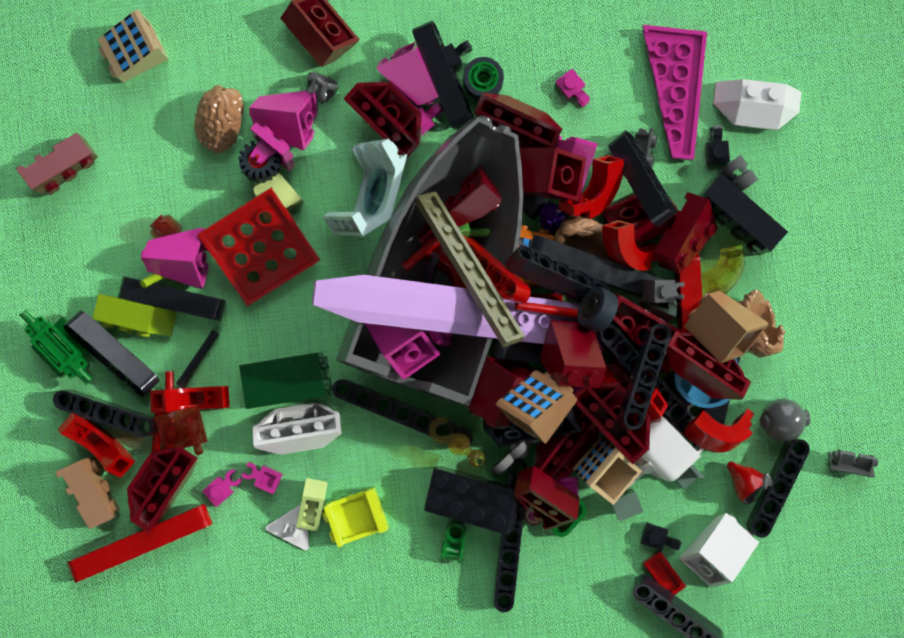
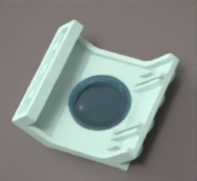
(377, 192)

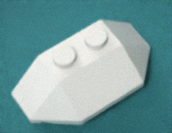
(757, 103)
(297, 429)

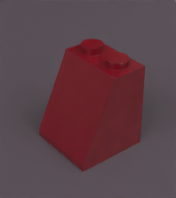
(552, 173)
(572, 355)

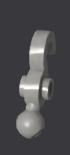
(517, 451)

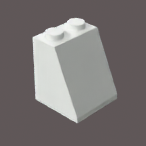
(720, 551)

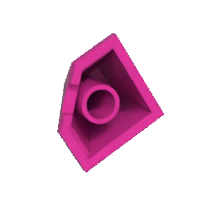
(409, 74)
(287, 116)
(580, 147)
(178, 258)

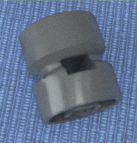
(746, 177)

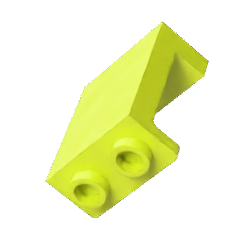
(355, 517)

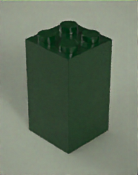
(285, 380)

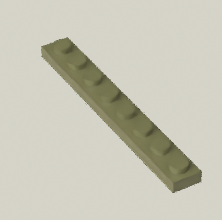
(469, 269)

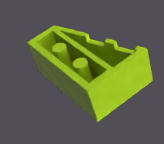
(134, 315)

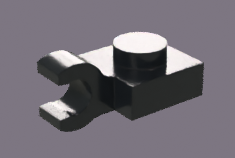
(455, 53)
(717, 150)
(656, 537)

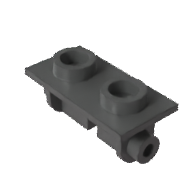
(647, 142)
(848, 463)

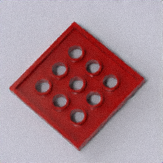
(281, 220)

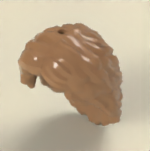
(219, 118)
(583, 235)
(772, 338)

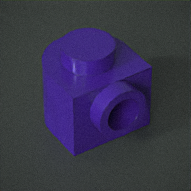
(551, 217)

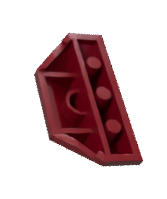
(388, 114)
(531, 125)
(704, 371)
(602, 408)
(564, 451)
(158, 485)

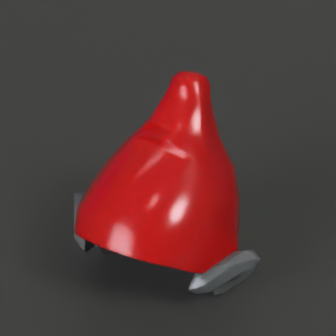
(747, 481)

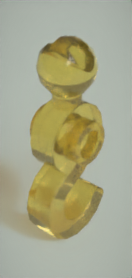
(457, 443)

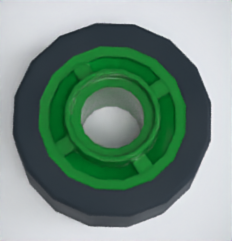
(484, 66)

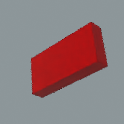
(664, 573)

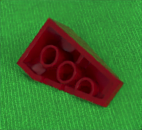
(472, 202)

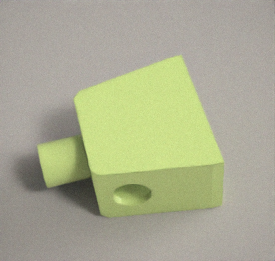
(284, 191)

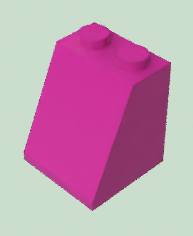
(404, 347)

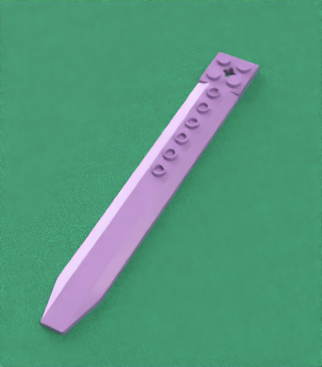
(426, 307)

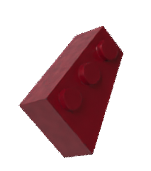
(688, 235)
(546, 498)

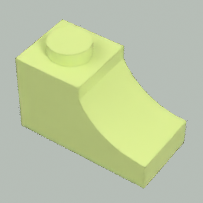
(311, 504)

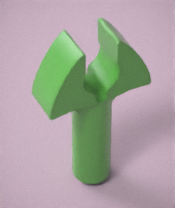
(474, 232)

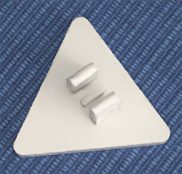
(286, 529)

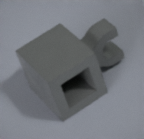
(661, 290)

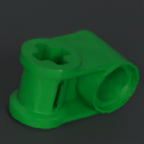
(453, 545)

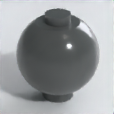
(784, 420)

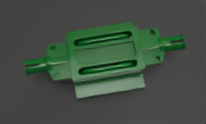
(57, 347)

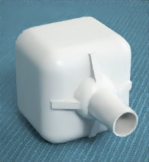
(668, 453)

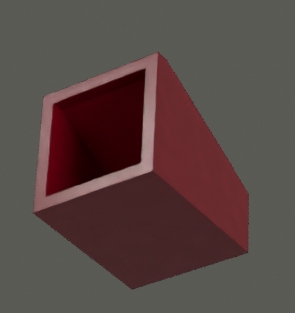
(495, 380)

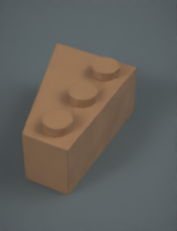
(90, 491)

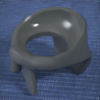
(322, 86)

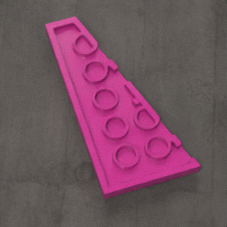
(677, 73)

